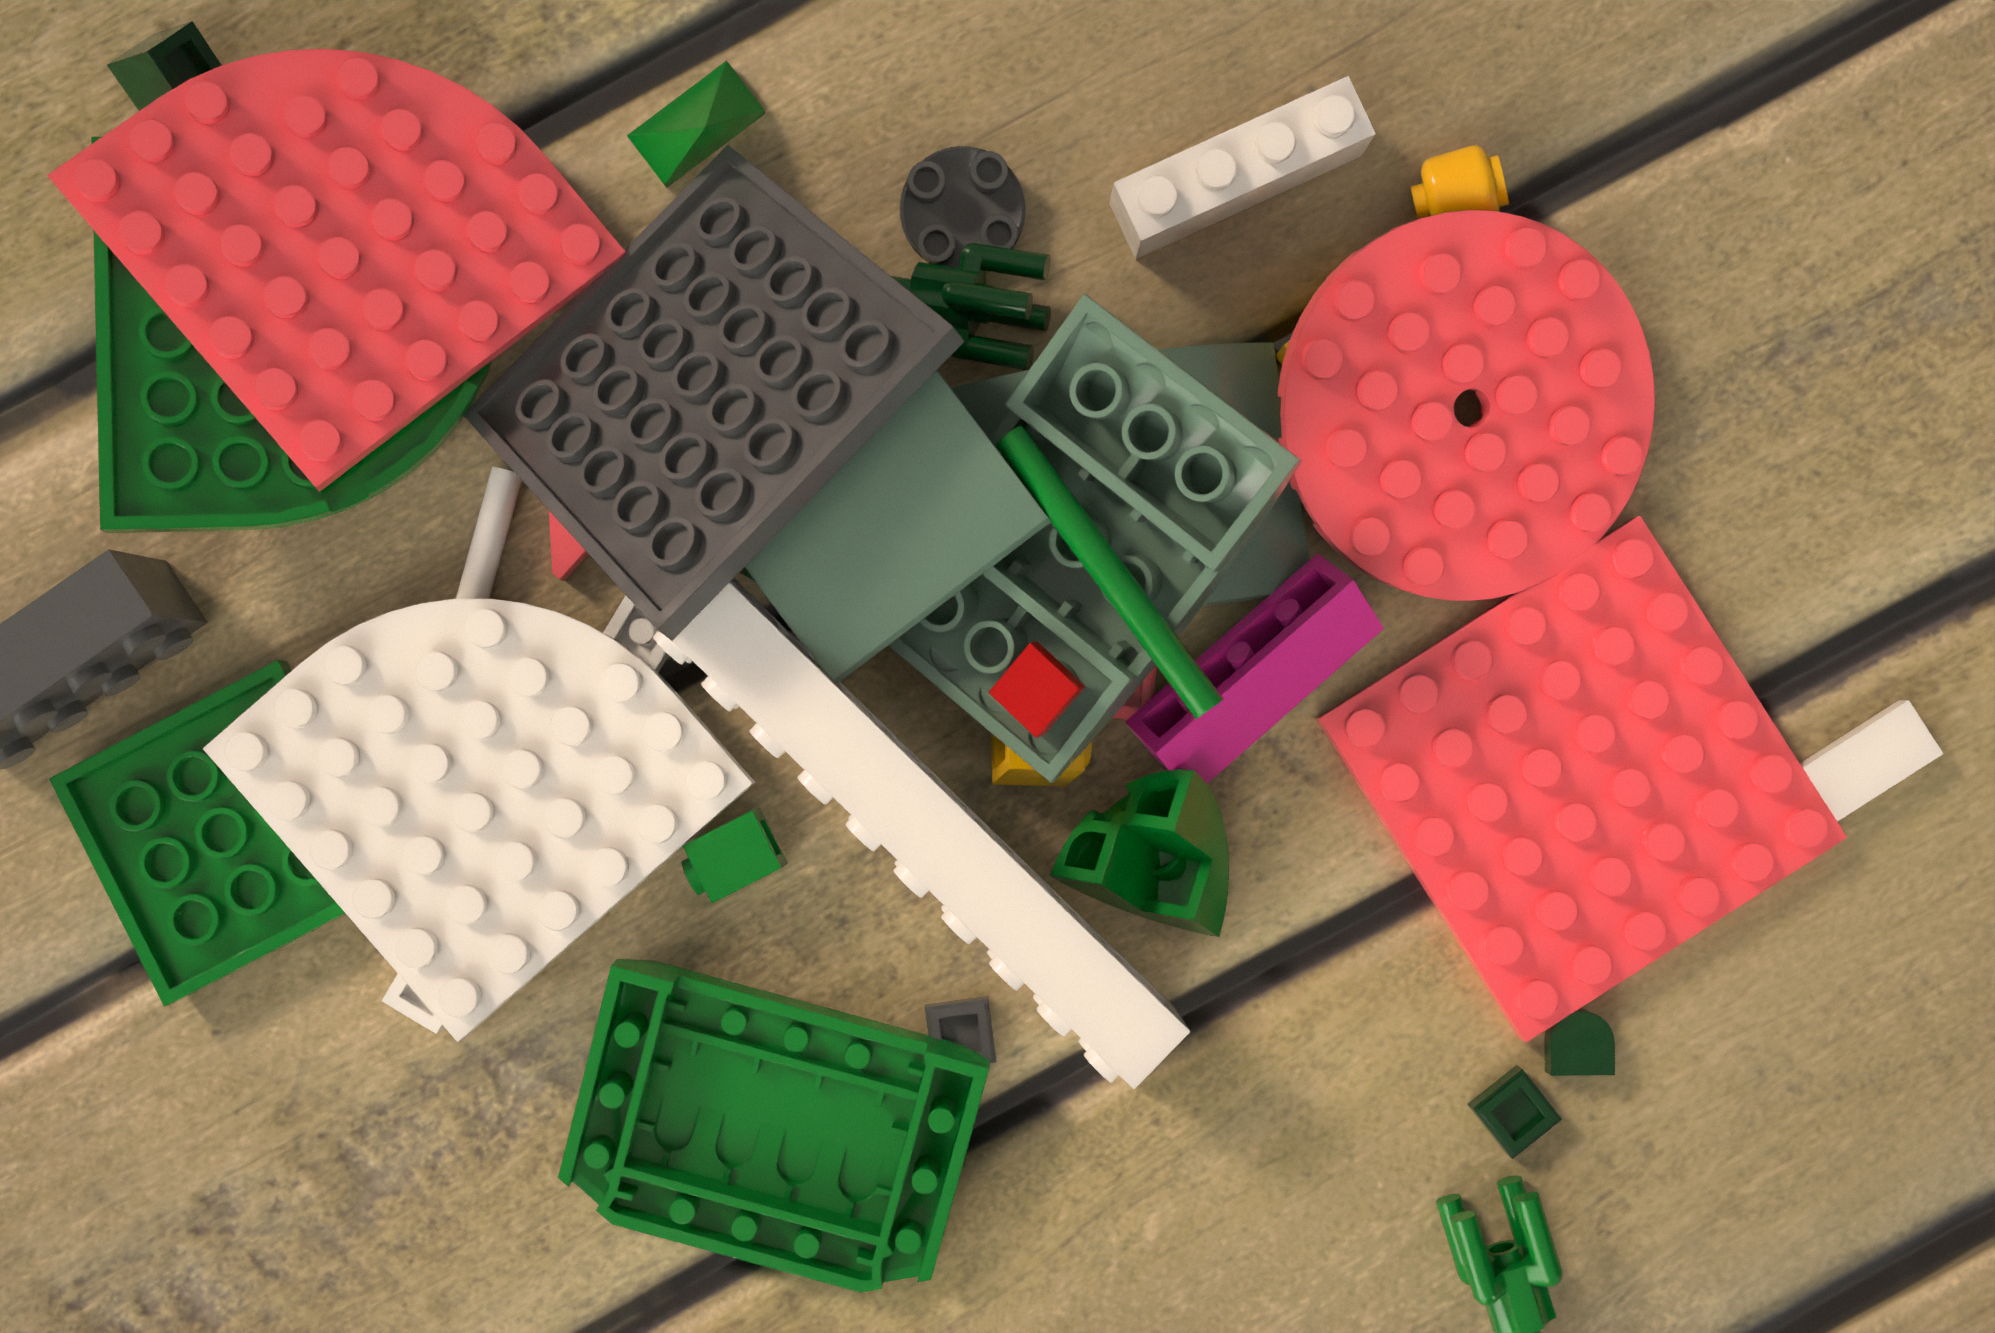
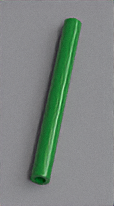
(1109, 572)

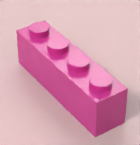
(1261, 670)

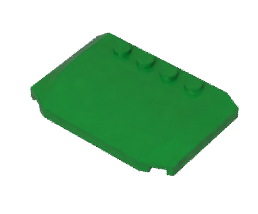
(771, 1127)

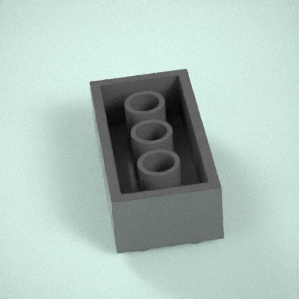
(86, 643)

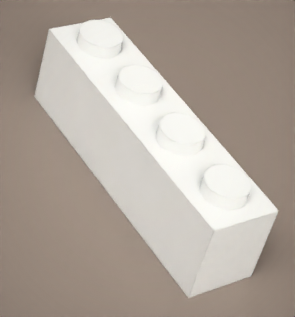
(1241, 167)

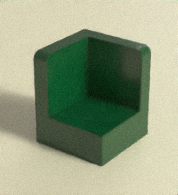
(163, 63)

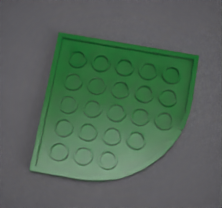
(191, 454)

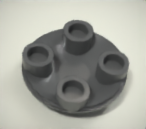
(961, 200)

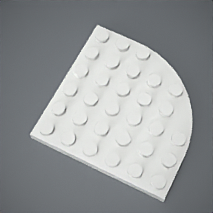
(477, 787)

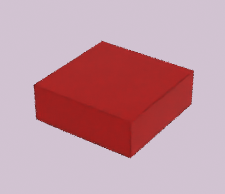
(1036, 689)

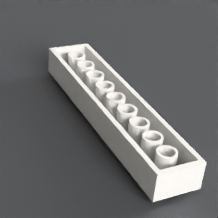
(931, 834)

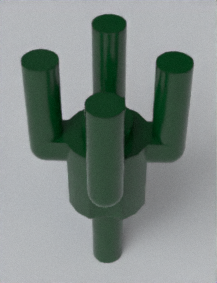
(966, 300)

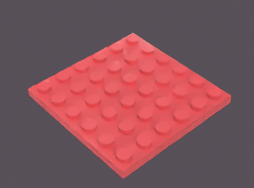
(1581, 779)

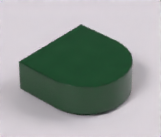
(1580, 1046)

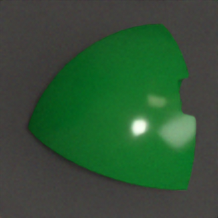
(1154, 853)

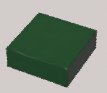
(1514, 1111)

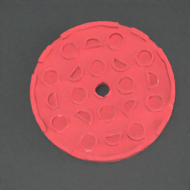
(1375, 386)

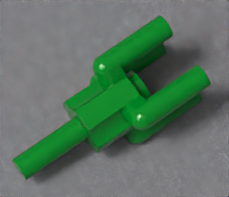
(1508, 1274)

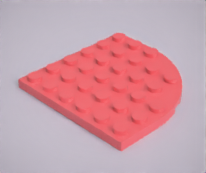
(338, 237)

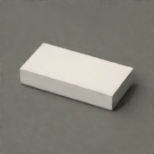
(1871, 758)

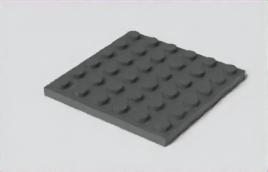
(709, 387)

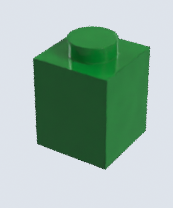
(732, 856)

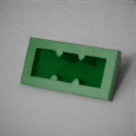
(696, 124)

